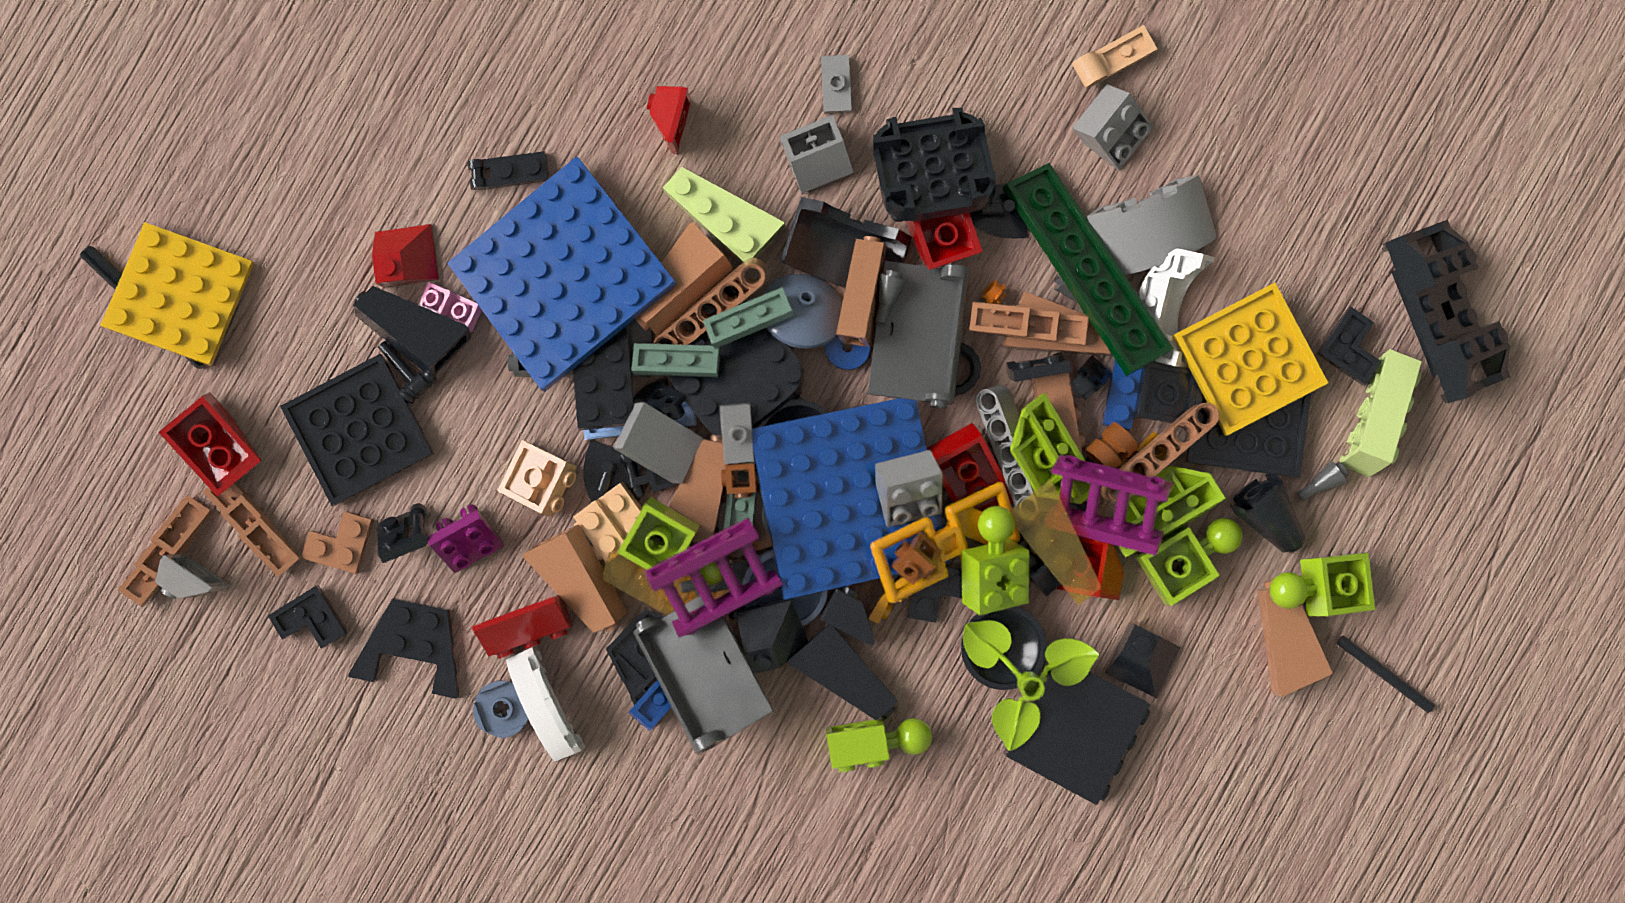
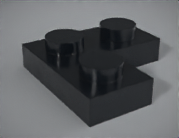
(1343, 347)
(926, 602)
(309, 610)

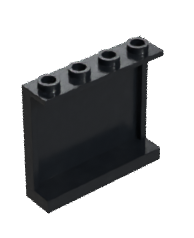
(1082, 735)

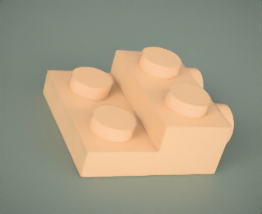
(538, 479)
(609, 520)

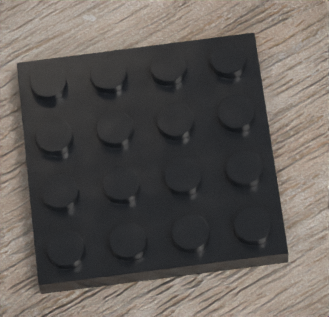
(356, 430)
(1265, 446)

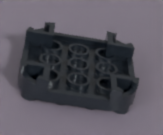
(934, 167)
(751, 371)

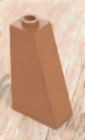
(696, 268)
(862, 292)
(1094, 343)
(702, 490)
(576, 576)
(1290, 645)

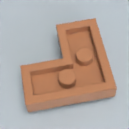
(346, 549)

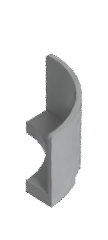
(1147, 230)

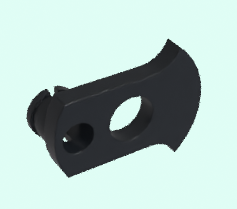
(669, 404)

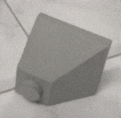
(185, 577)

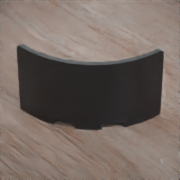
(825, 239)

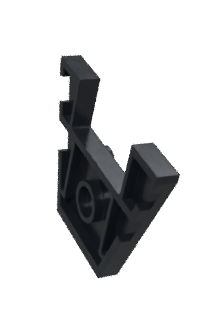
(412, 633)
(630, 659)

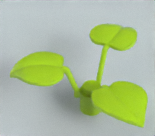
(1017, 720)

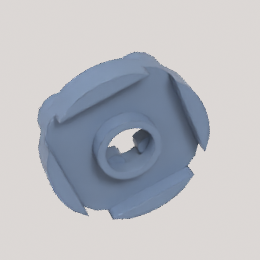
(494, 722)

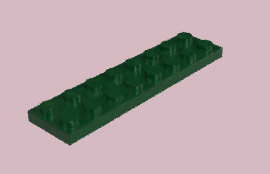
(1087, 269)

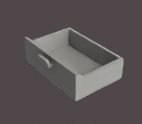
(658, 443)

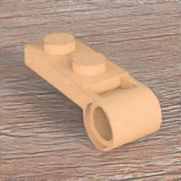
(1114, 57)

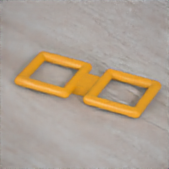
(948, 539)

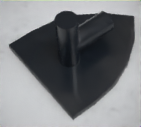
(1000, 218)
(603, 470)

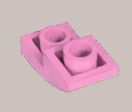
(450, 305)

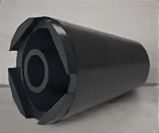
(1270, 513)

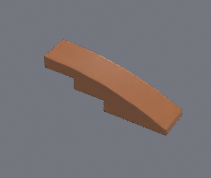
(1029, 323)
(254, 528)
(171, 538)

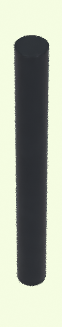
(1385, 674)

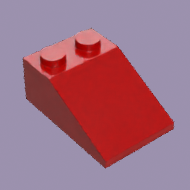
(211, 443)
(967, 465)

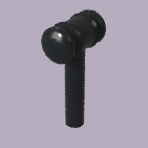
(416, 384)

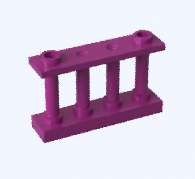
(1116, 529)
(689, 564)

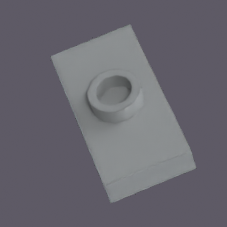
(836, 84)
(736, 433)

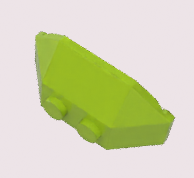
(1039, 442)
(1189, 499)

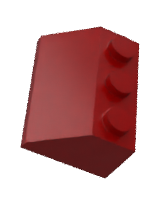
(523, 627)

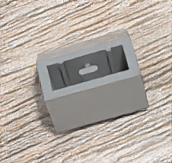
(1113, 126)
(816, 154)
(909, 488)

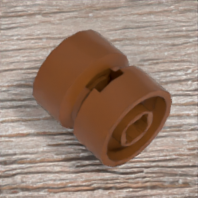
(1113, 446)

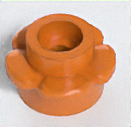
(994, 293)

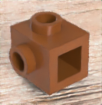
(734, 485)
(916, 558)

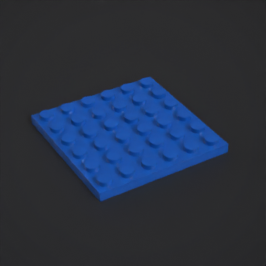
(561, 274)
(824, 492)

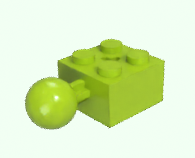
(677, 534)
(1195, 568)
(998, 572)
(1327, 586)
(869, 744)

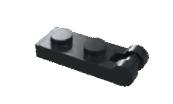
(509, 170)

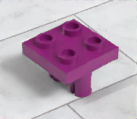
(464, 540)

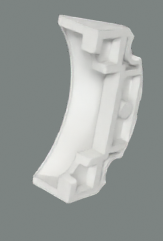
(1164, 292)
(542, 705)

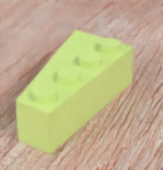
(727, 218)
(1383, 414)

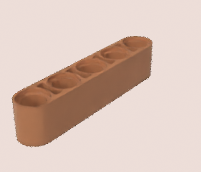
(717, 297)
(1171, 445)

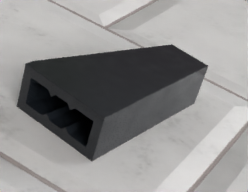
(411, 329)
(841, 670)

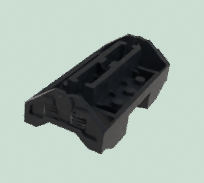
(1443, 313)

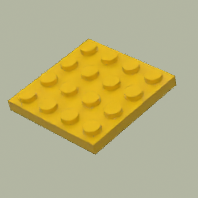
(177, 294)
(1250, 358)

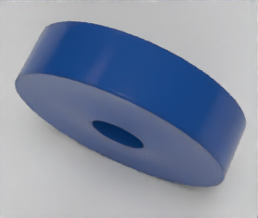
(846, 360)

